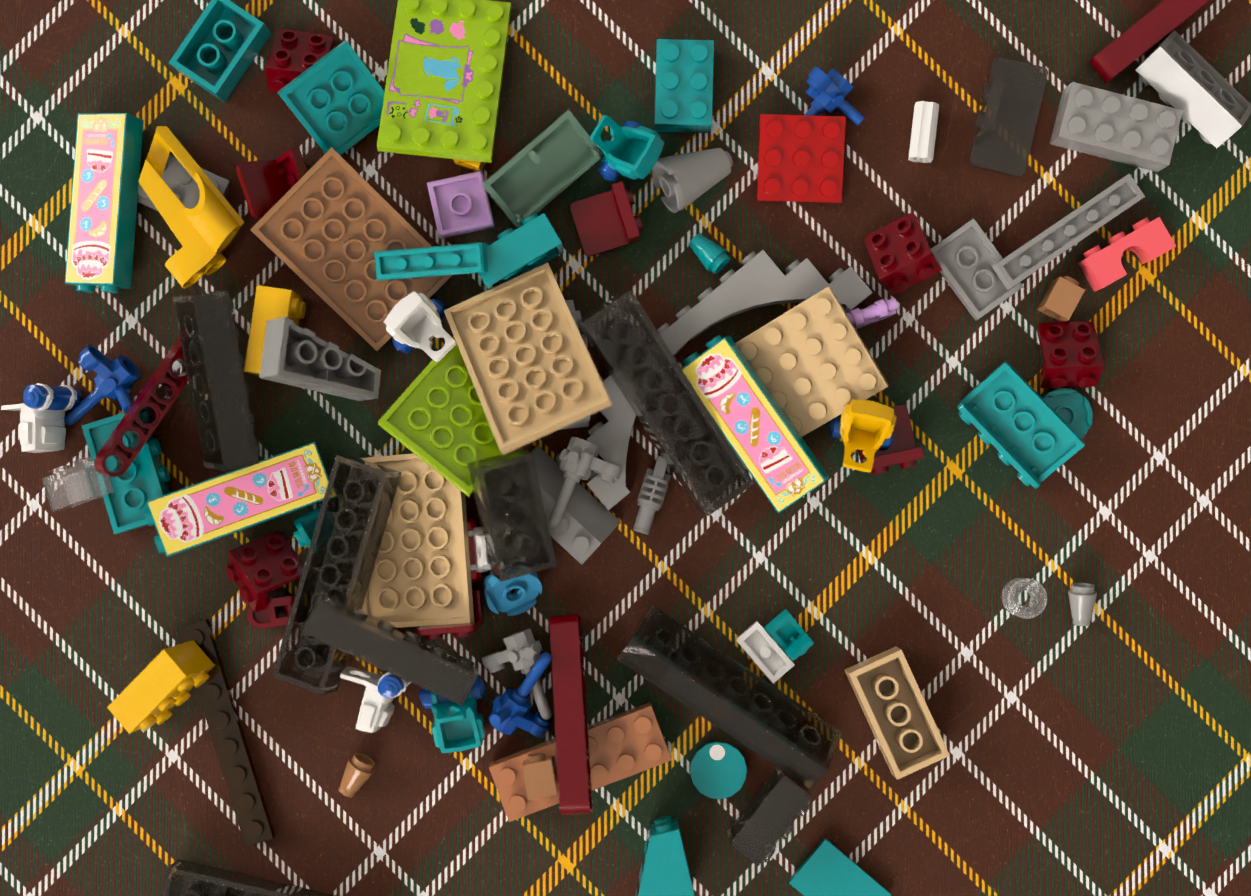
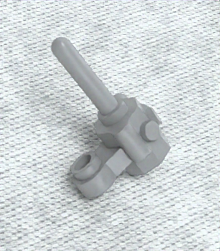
(577, 463)
(523, 654)

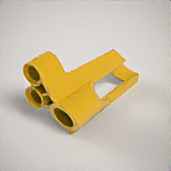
(200, 230)

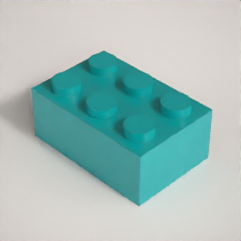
(220, 47)
(684, 86)
(521, 250)

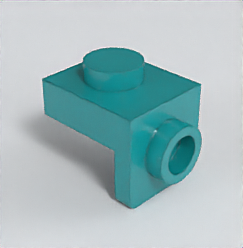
(305, 527)
(789, 635)

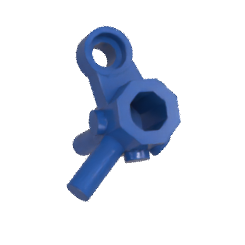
(829, 94)
(112, 380)
(513, 707)

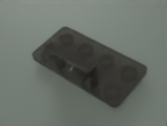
(1007, 116)

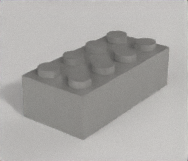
(1116, 127)

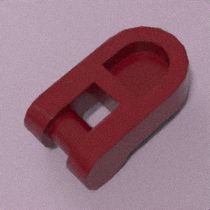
(269, 615)

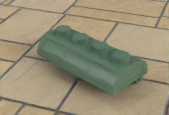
(543, 169)

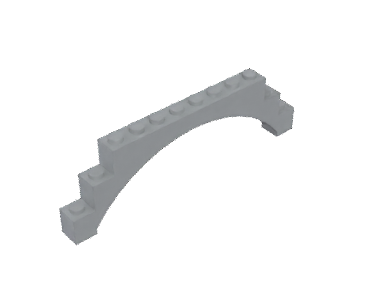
(751, 287)

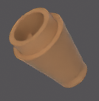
(357, 772)

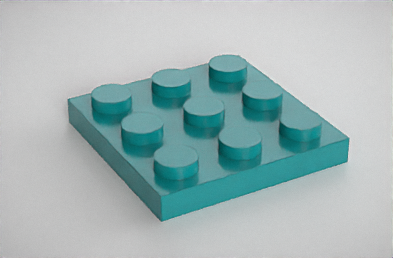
(336, 99)

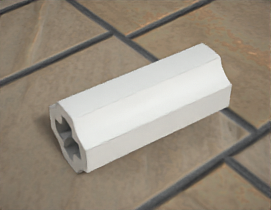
(923, 132)

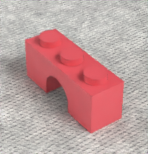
(1147, 242)

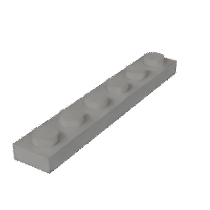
(1068, 231)

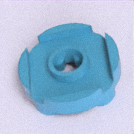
(501, 599)

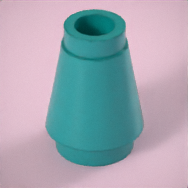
(709, 253)

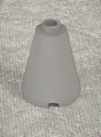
(690, 175)

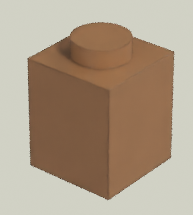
(1061, 298)
(540, 776)

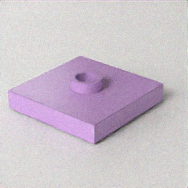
(460, 205)

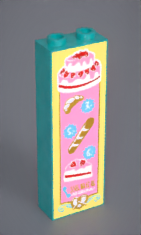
(104, 202)
(754, 423)
(237, 500)

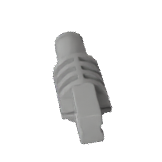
(651, 495)

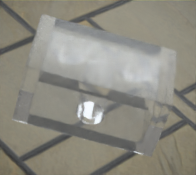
(75, 485)

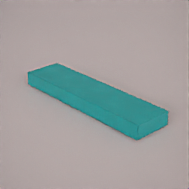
(431, 261)

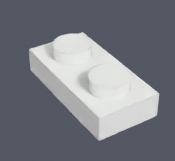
(765, 652)

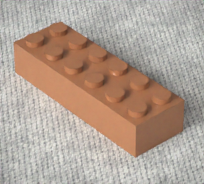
(617, 750)

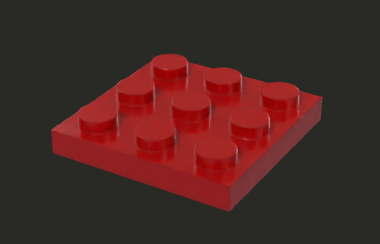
(800, 158)

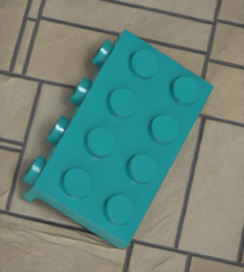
(1019, 425)
(140, 483)

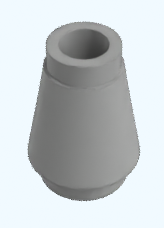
(1082, 602)

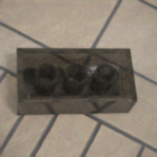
(512, 514)

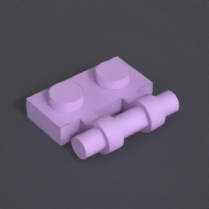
(873, 313)

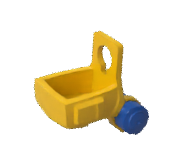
(863, 427)

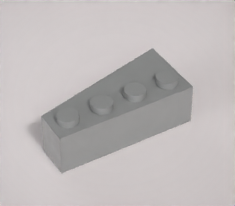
(305, 361)

